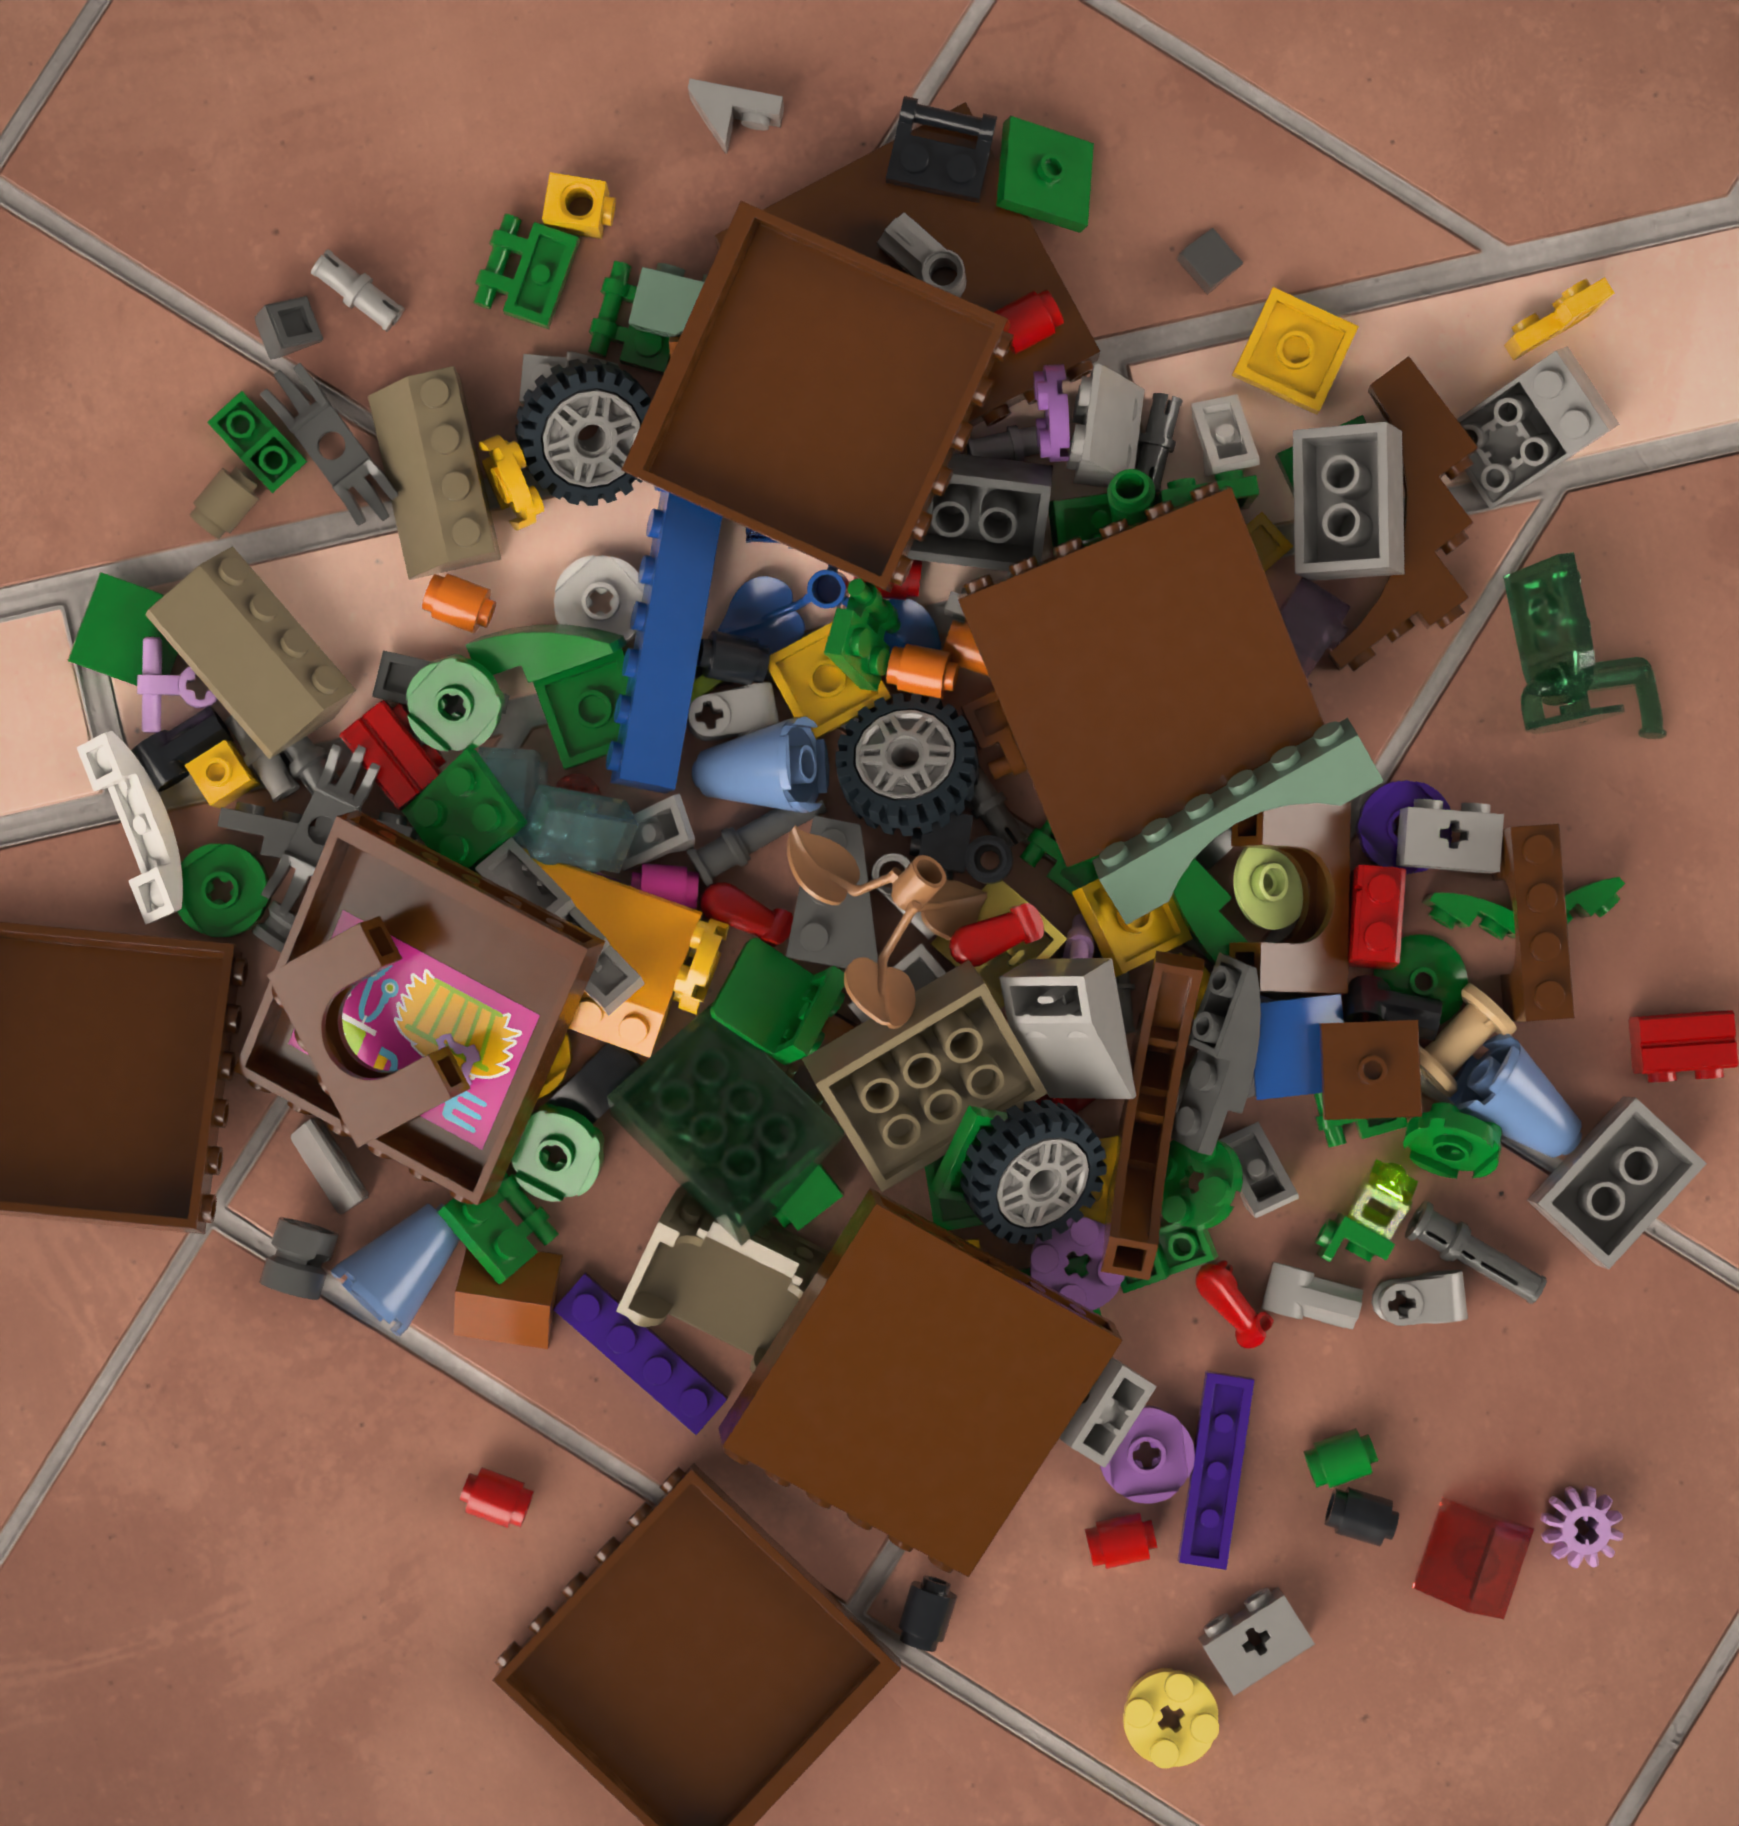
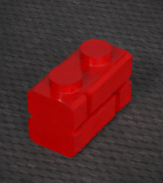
(404, 761)
(1376, 916)
(1683, 1043)

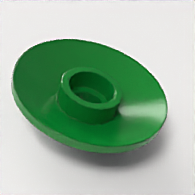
(1439, 961)

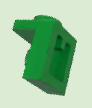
(1361, 1242)

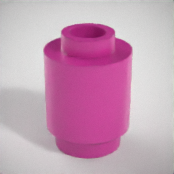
(668, 883)

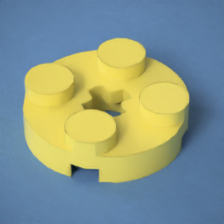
(1166, 1745)

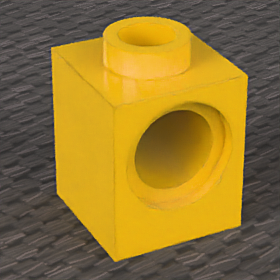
(563, 190)
(222, 774)

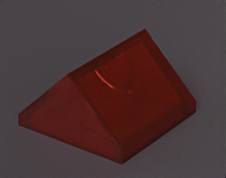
(1472, 1559)

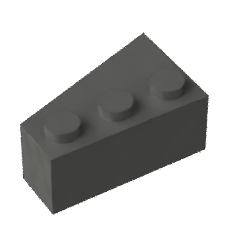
(835, 932)

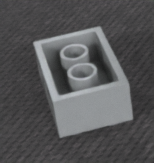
(1348, 501)
(1616, 1182)

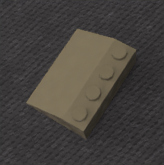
(911, 1085)

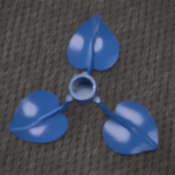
(766, 611)

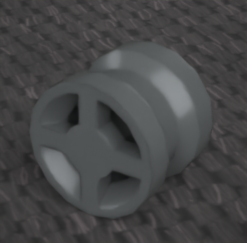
(276, 927)

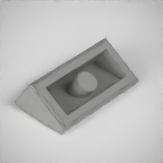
(329, 1165)

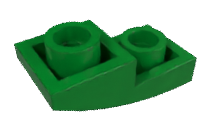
(257, 441)
(1593, 898)
(1461, 910)
(1177, 1251)

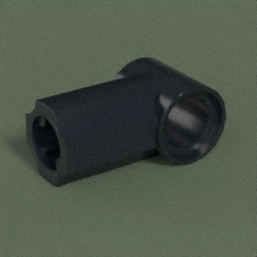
(168, 752)
(1372, 1000)

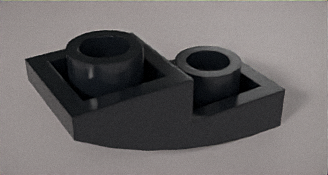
(596, 1079)

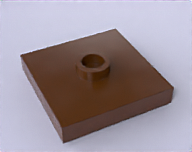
(1370, 1069)

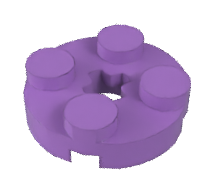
(1054, 428)
(1050, 1259)
(1167, 1470)

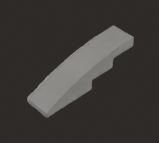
(515, 870)

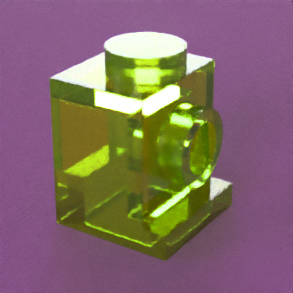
(1390, 1186)

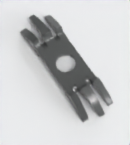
(309, 428)
(328, 802)

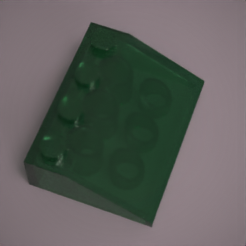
(725, 1124)

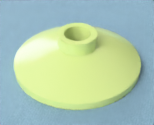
(1267, 888)

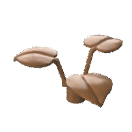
(945, 905)

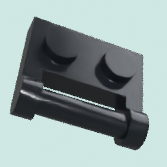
(939, 165)

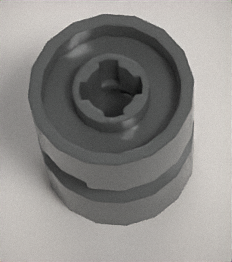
(299, 1258)

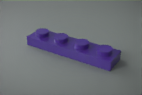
(641, 1354)
(1216, 1470)

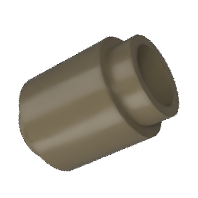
(224, 502)

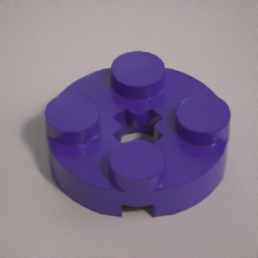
(1377, 816)

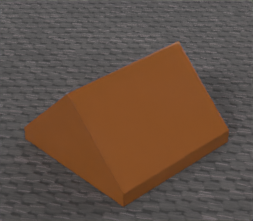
(510, 1312)

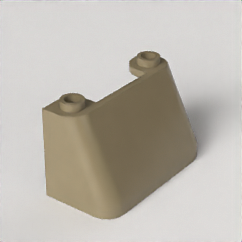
(717, 1284)

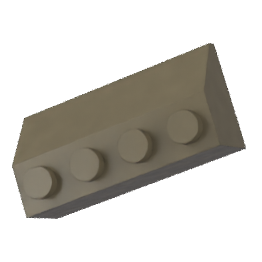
(436, 471)
(251, 652)

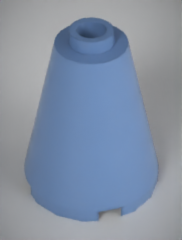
(768, 767)
(1518, 1097)
(399, 1267)

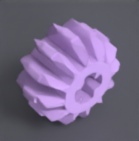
(1566, 1535)

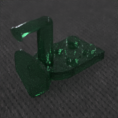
(1560, 653)

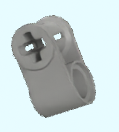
(741, 712)
(1429, 1298)

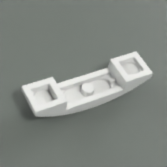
(145, 822)

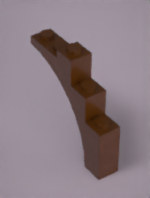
(1433, 519)
(1148, 1119)

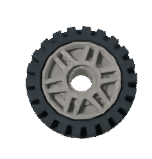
(561, 409)
(913, 794)
(1033, 1172)

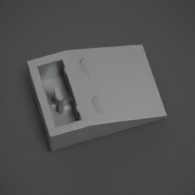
(1534, 426)
(1108, 427)
(1070, 1026)

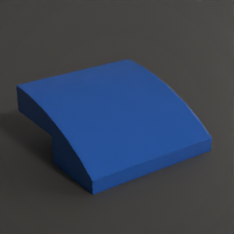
(1290, 1045)

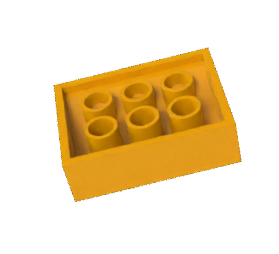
(648, 935)

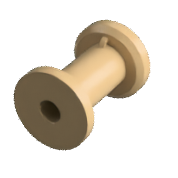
(1462, 1038)

